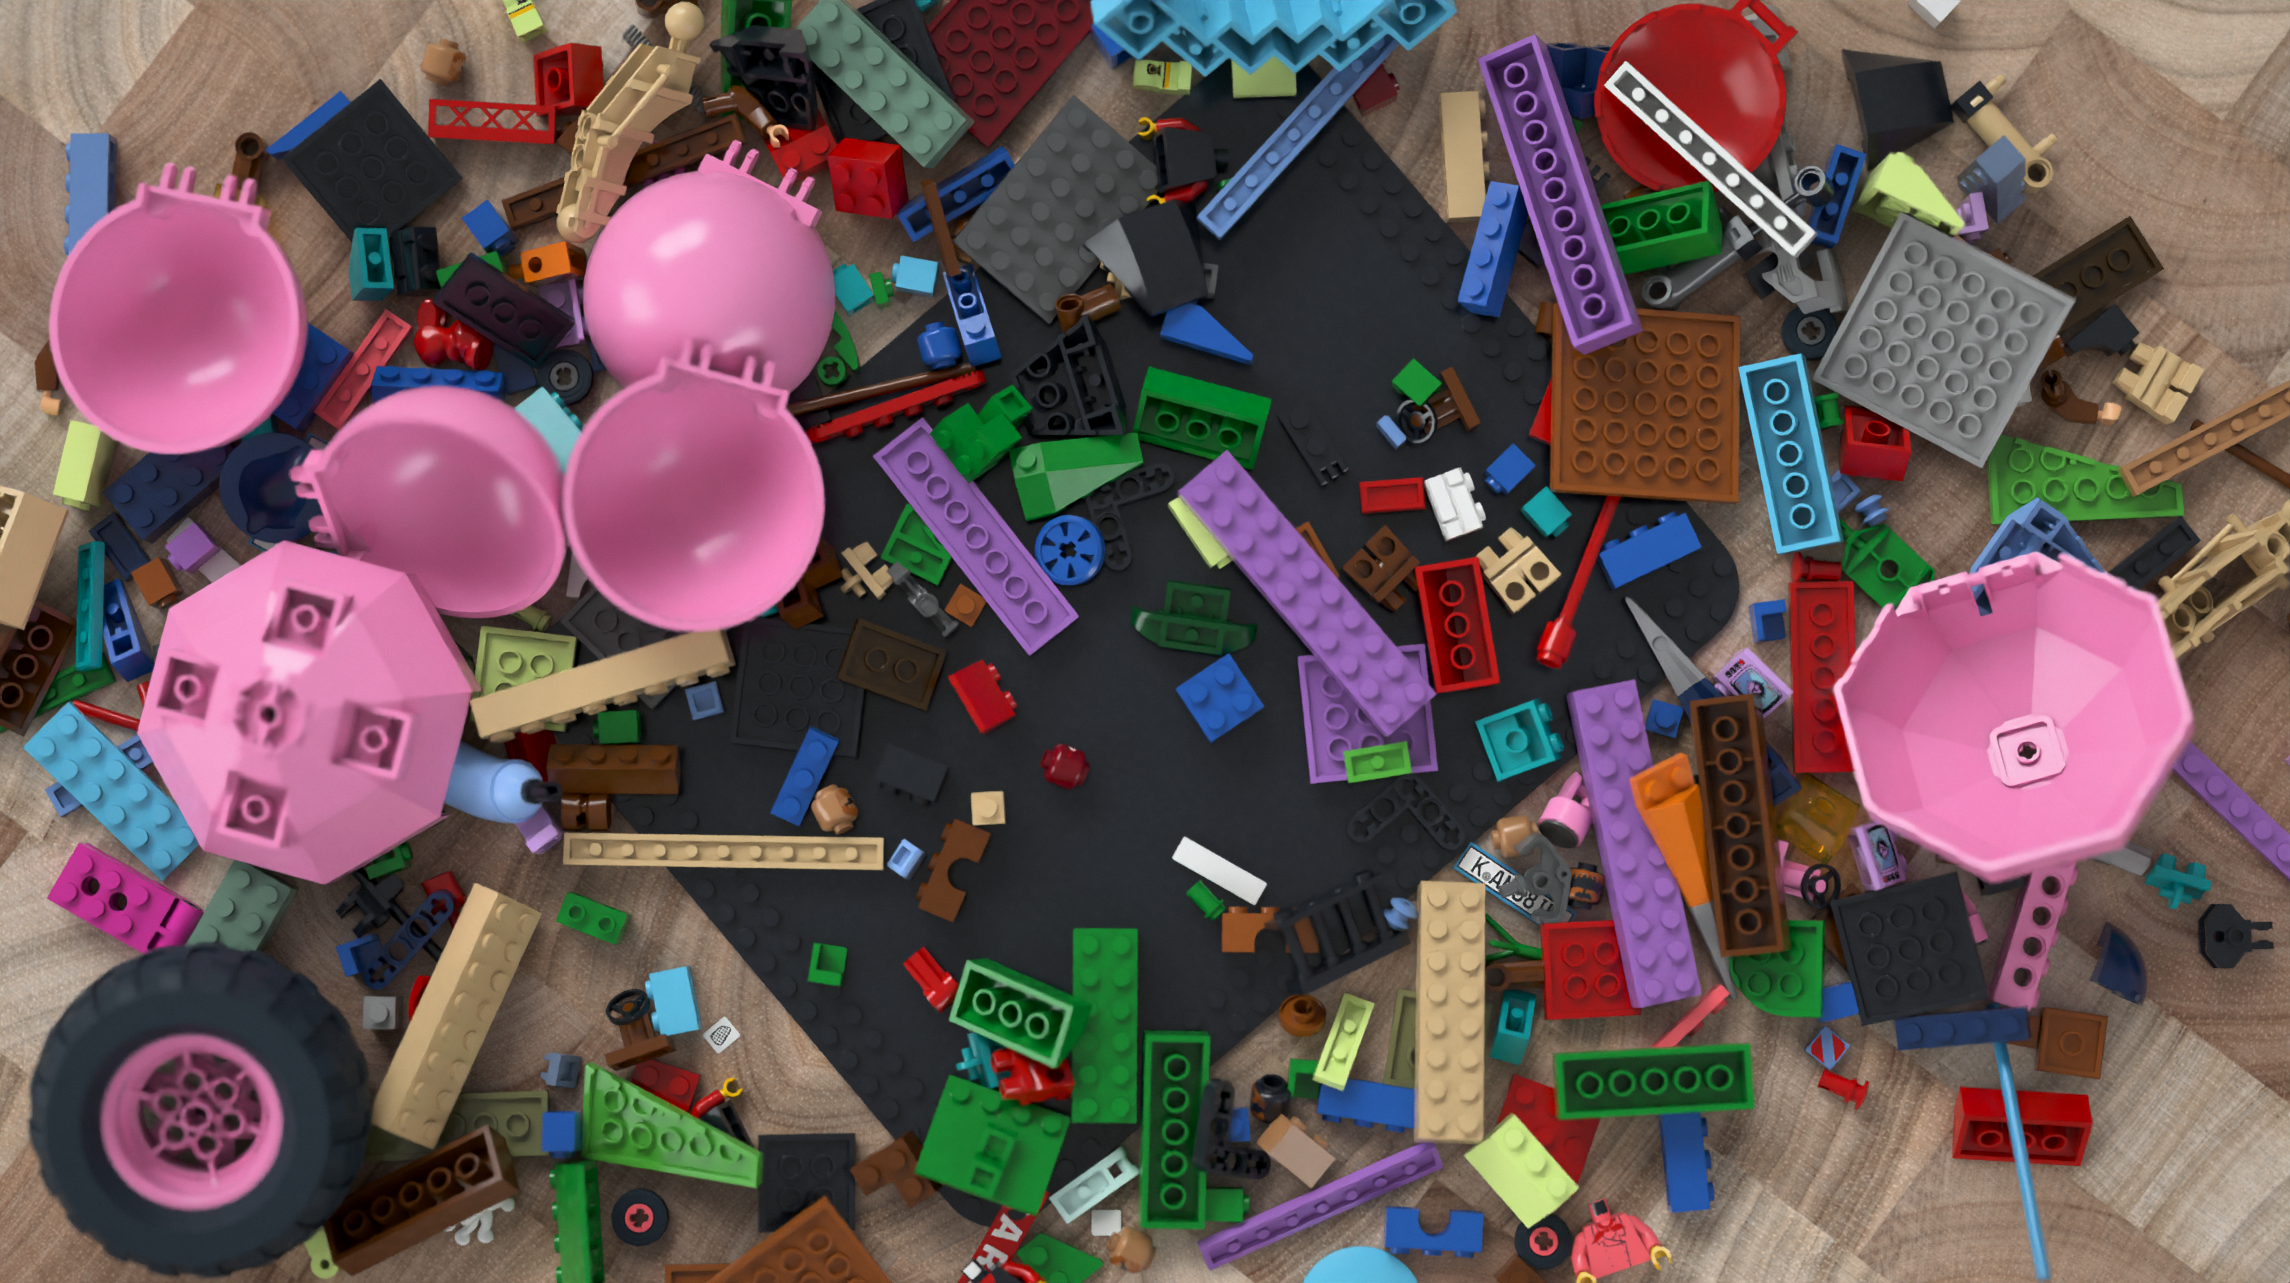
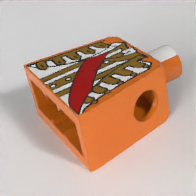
(550, 265)

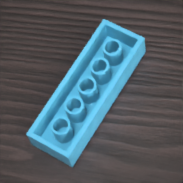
(1791, 454)

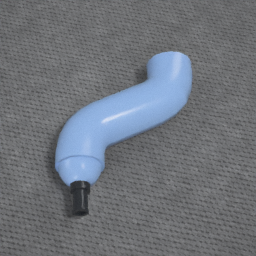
(497, 787)

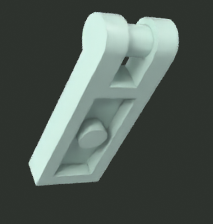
(1093, 1185)

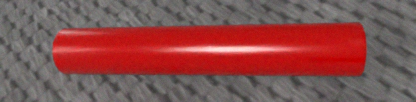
(107, 715)

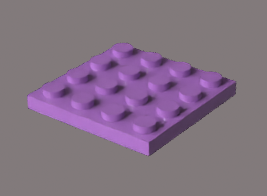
(1338, 725)

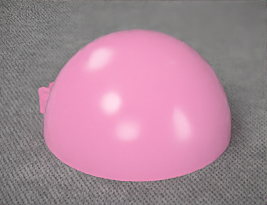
(712, 264)
(179, 318)
(444, 492)
(694, 496)

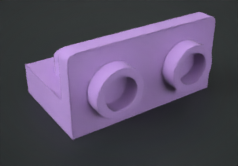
(1974, 215)
(568, 298)

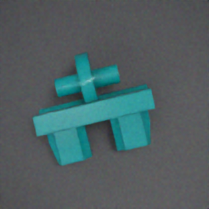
(2178, 885)
(978, 1061)

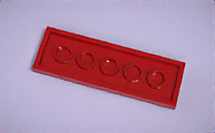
(1819, 656)

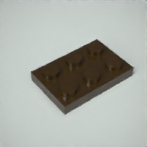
(891, 664)

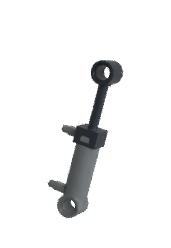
(1737, 243)

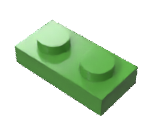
(1377, 762)

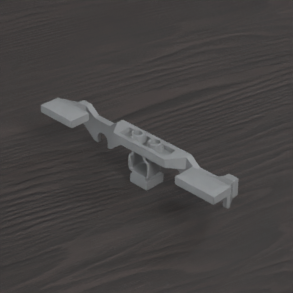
(1781, 169)

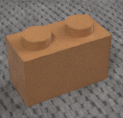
(1296, 1150)

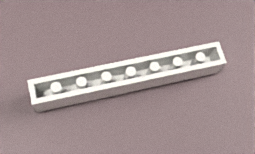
(1711, 159)

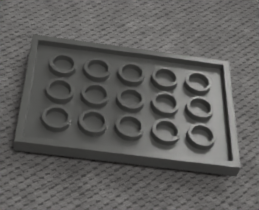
(1052, 202)

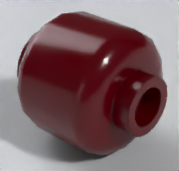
(1065, 766)

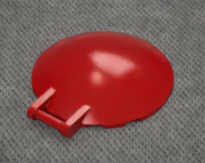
(1713, 71)

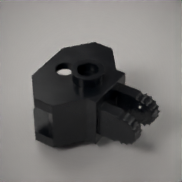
(373, 903)
(2232, 936)

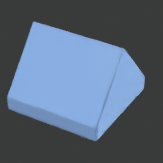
(906, 859)

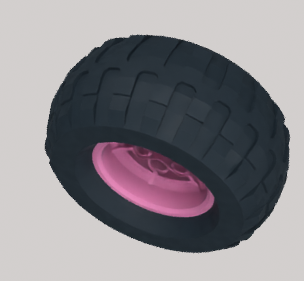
(124, 1179)

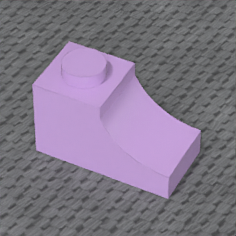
(541, 831)

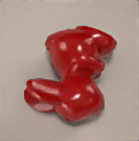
(458, 342)

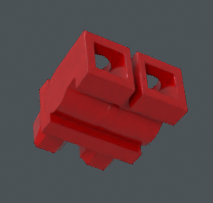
(1031, 1078)

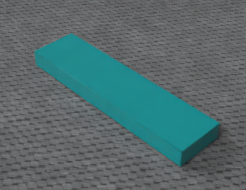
(90, 606)

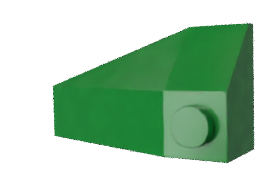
(746, 13)
(1065, 470)

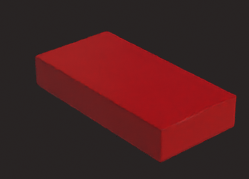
(1392, 495)

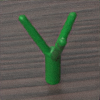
(1512, 948)

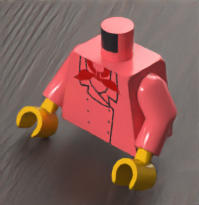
(1613, 1244)

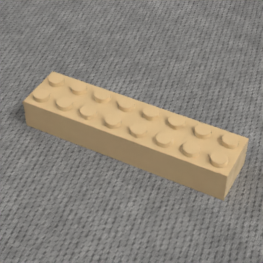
(602, 683)
(1449, 1012)
(454, 1016)

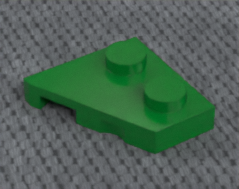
(916, 548)
(1058, 1260)

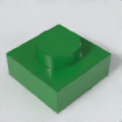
(882, 289)

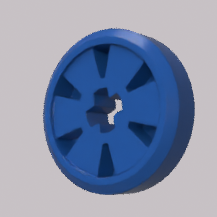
(1089, 548)

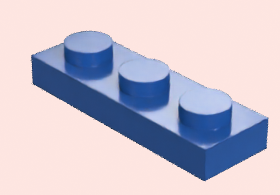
(804, 776)

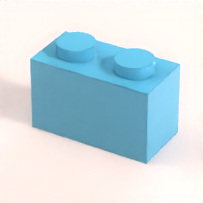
(674, 1001)

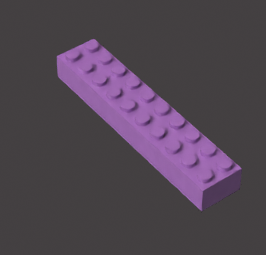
(1560, 195)
(1306, 594)
(1637, 878)

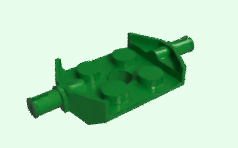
(1868, 550)

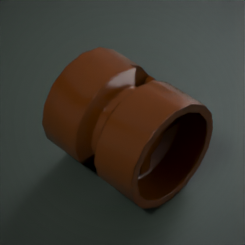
(586, 810)

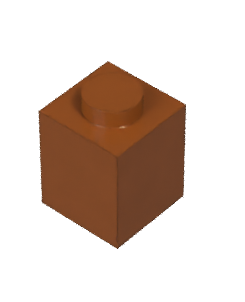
(158, 583)

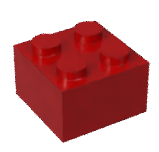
(868, 178)

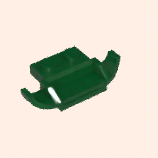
(1194, 620)

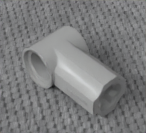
(2129, 858)

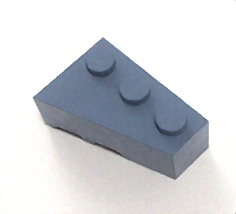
(1998, 177)

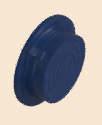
(260, 491)

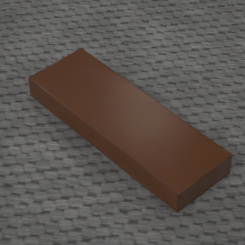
(940, 227)

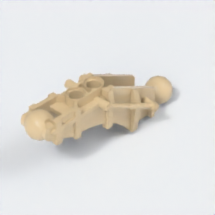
(621, 117)
(2189, 607)

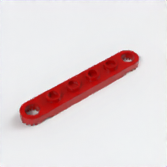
(908, 404)

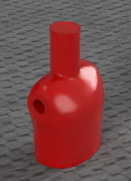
(448, 882)

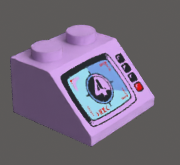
(1749, 675)
(1876, 855)

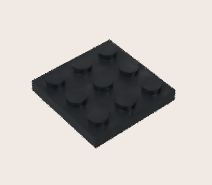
(801, 1172)

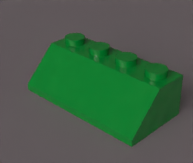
(1665, 227)
(1200, 417)
(1019, 1011)

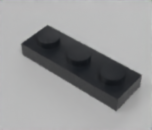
(2155, 554)

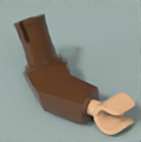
(749, 108)
(47, 380)
(2065, 404)

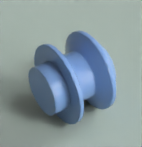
(1872, 510)
(1399, 915)

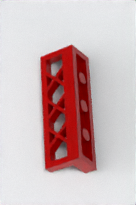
(497, 133)

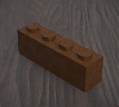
(614, 768)

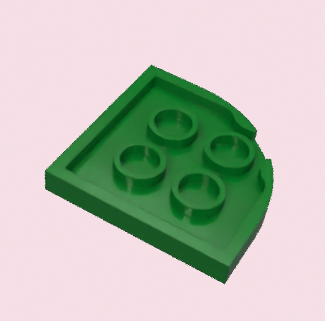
(1788, 980)

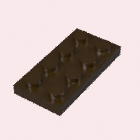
(2102, 270)

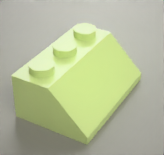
(1521, 1171)

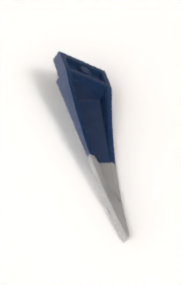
(1692, 685)

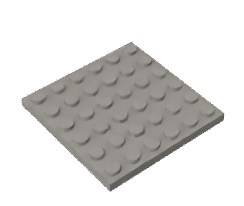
(1943, 339)

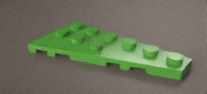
(2070, 484)
(645, 1132)

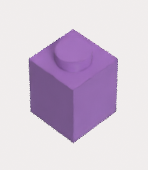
(192, 548)

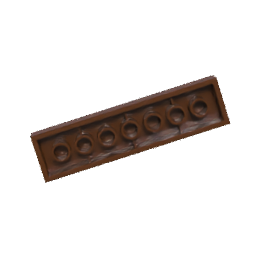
(1740, 825)

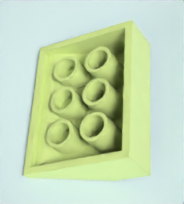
(1905, 187)

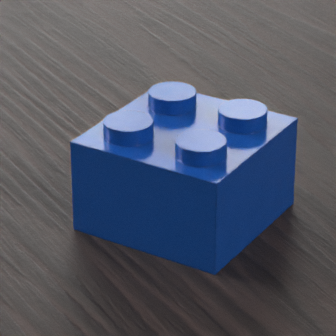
(1219, 698)

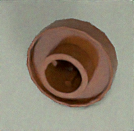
(1302, 1015)

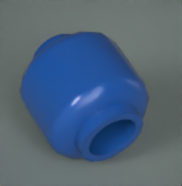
(939, 346)

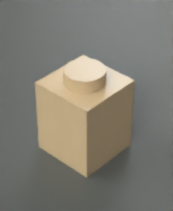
(988, 808)

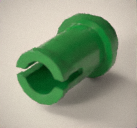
(1206, 900)

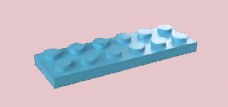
(113, 789)

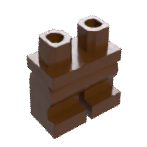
(1384, 573)

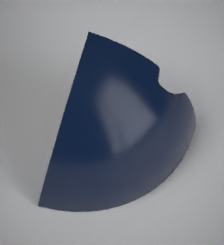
(1578, 74)
(2120, 966)

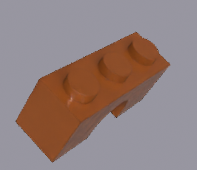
(1241, 928)

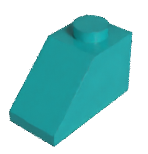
(370, 265)
(1513, 1026)

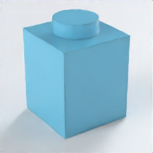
(916, 276)

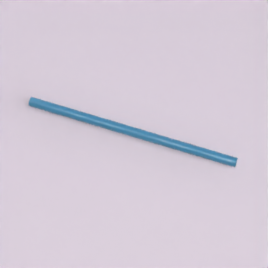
(2021, 1158)

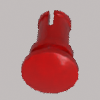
(1813, 569)
(1844, 1087)

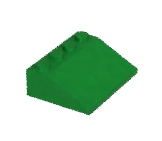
(959, 1128)
(578, 1222)

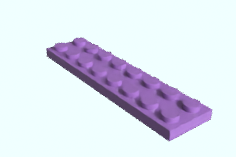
(976, 538)

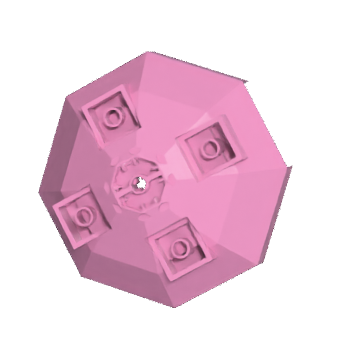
(362, 701)

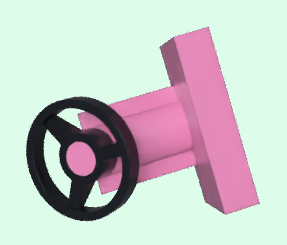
(1806, 880)

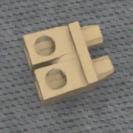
(2159, 383)
(1519, 564)

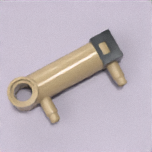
(1991, 124)

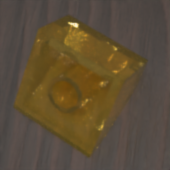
(1816, 819)

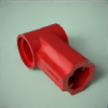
(938, 985)

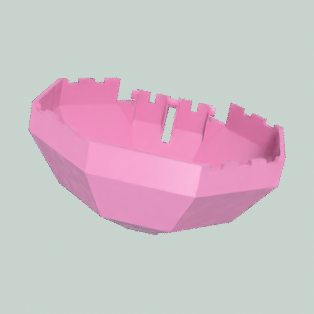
(1954, 696)

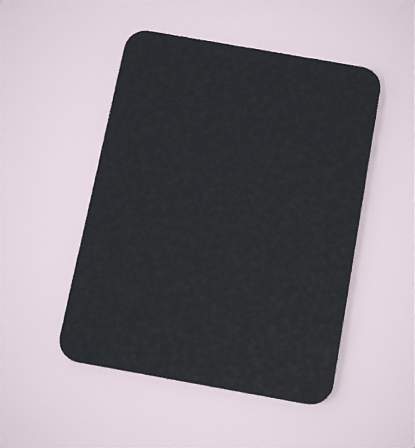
(1333, 294)

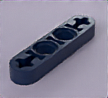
(409, 939)

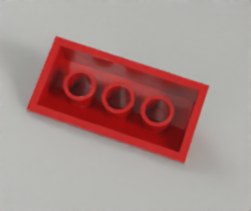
(1457, 625)
(2052, 1124)

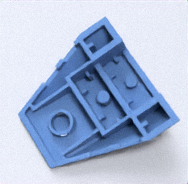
(2030, 530)

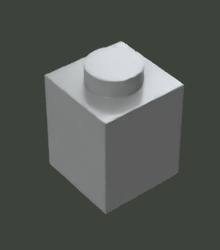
(382, 1012)

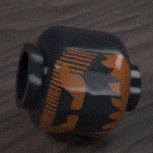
(1585, 886)
(1270, 1098)

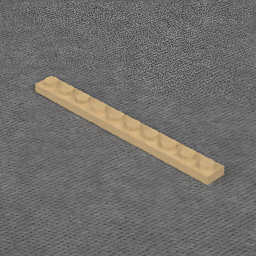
(723, 851)

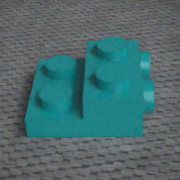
(1520, 739)

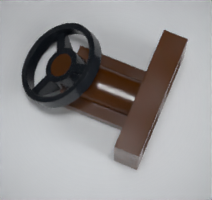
(1439, 410)
(636, 1032)

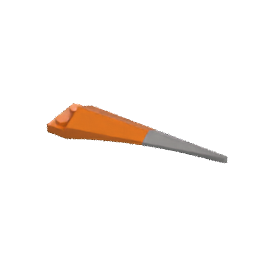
(1675, 818)

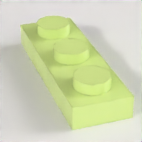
(1343, 1041)

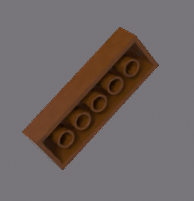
(421, 1200)

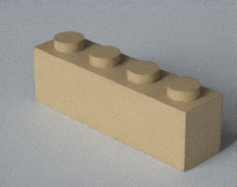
(1463, 155)

